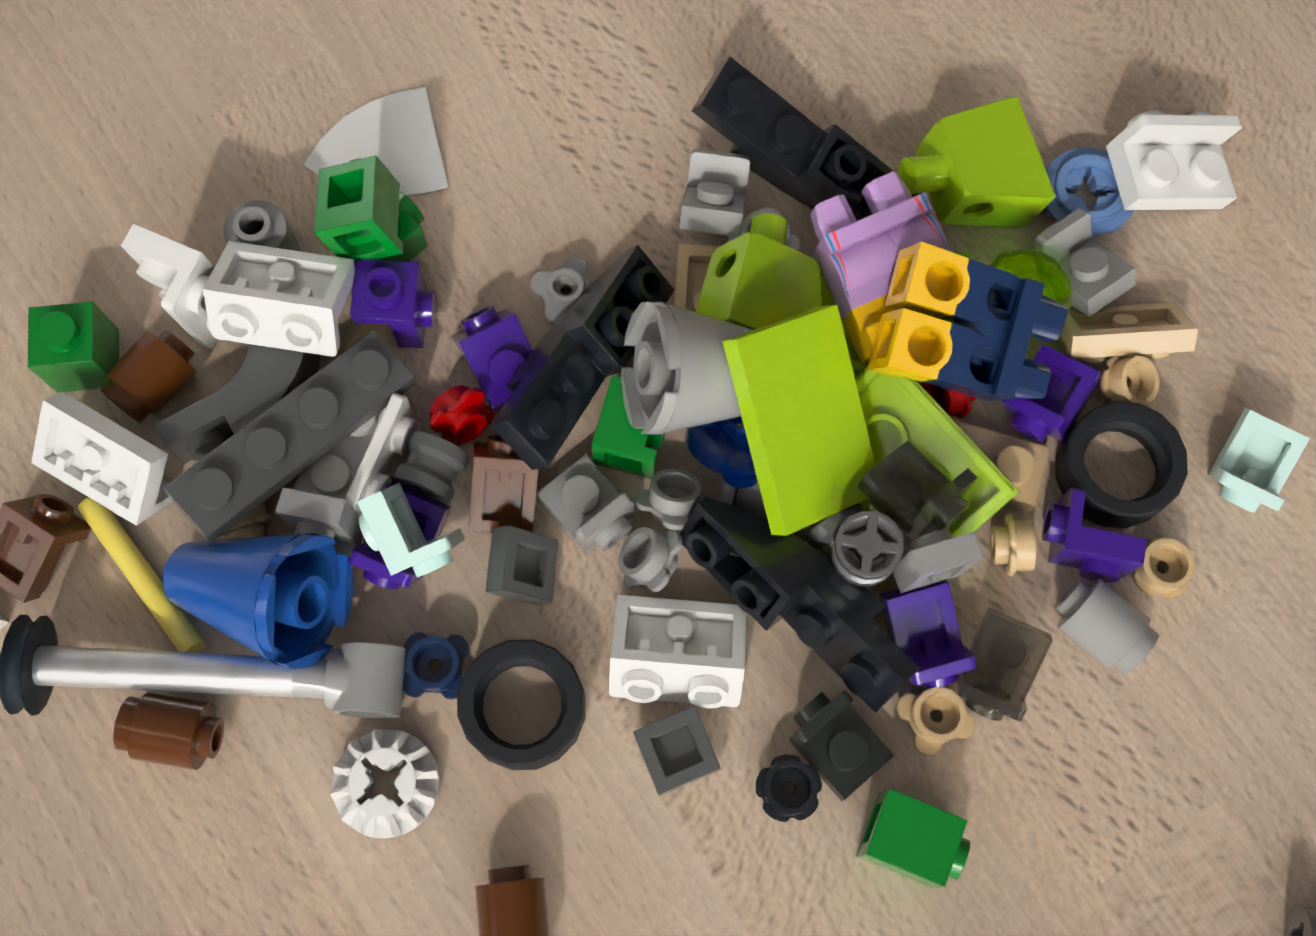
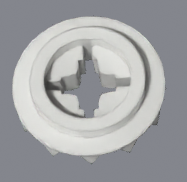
(416, 784)

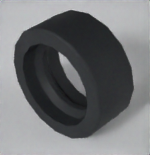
(1153, 433)
(475, 685)

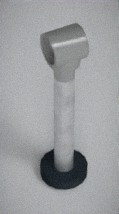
(353, 681)

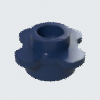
(421, 652)

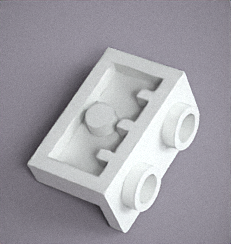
(1173, 161)
(181, 276)
(278, 298)
(365, 458)
(100, 459)
(678, 651)

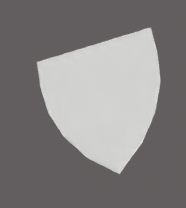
(396, 131)

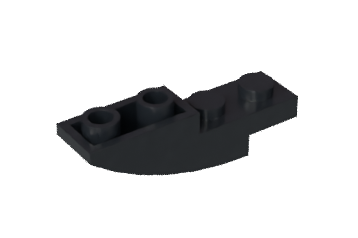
(785, 143)
(575, 359)
(794, 581)

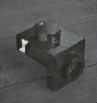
(916, 492)
(1007, 662)

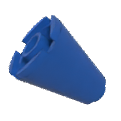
(266, 592)

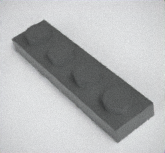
(289, 436)

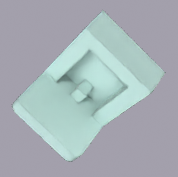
(1257, 461)
(394, 531)

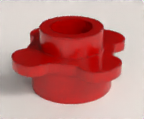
(460, 414)

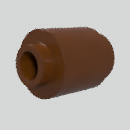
(149, 375)
(168, 730)
(512, 904)

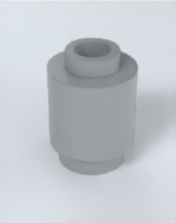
(259, 224)
(1106, 625)

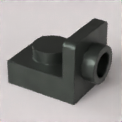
(838, 743)

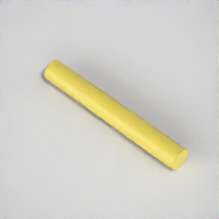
(141, 576)

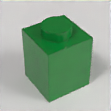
(72, 345)
(915, 839)

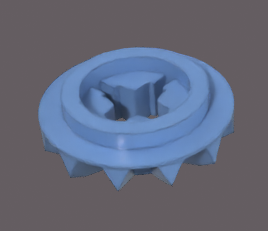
(1066, 177)

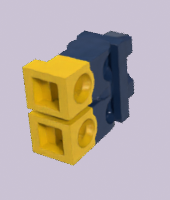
(989, 332)

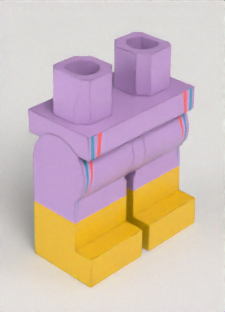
(863, 253)

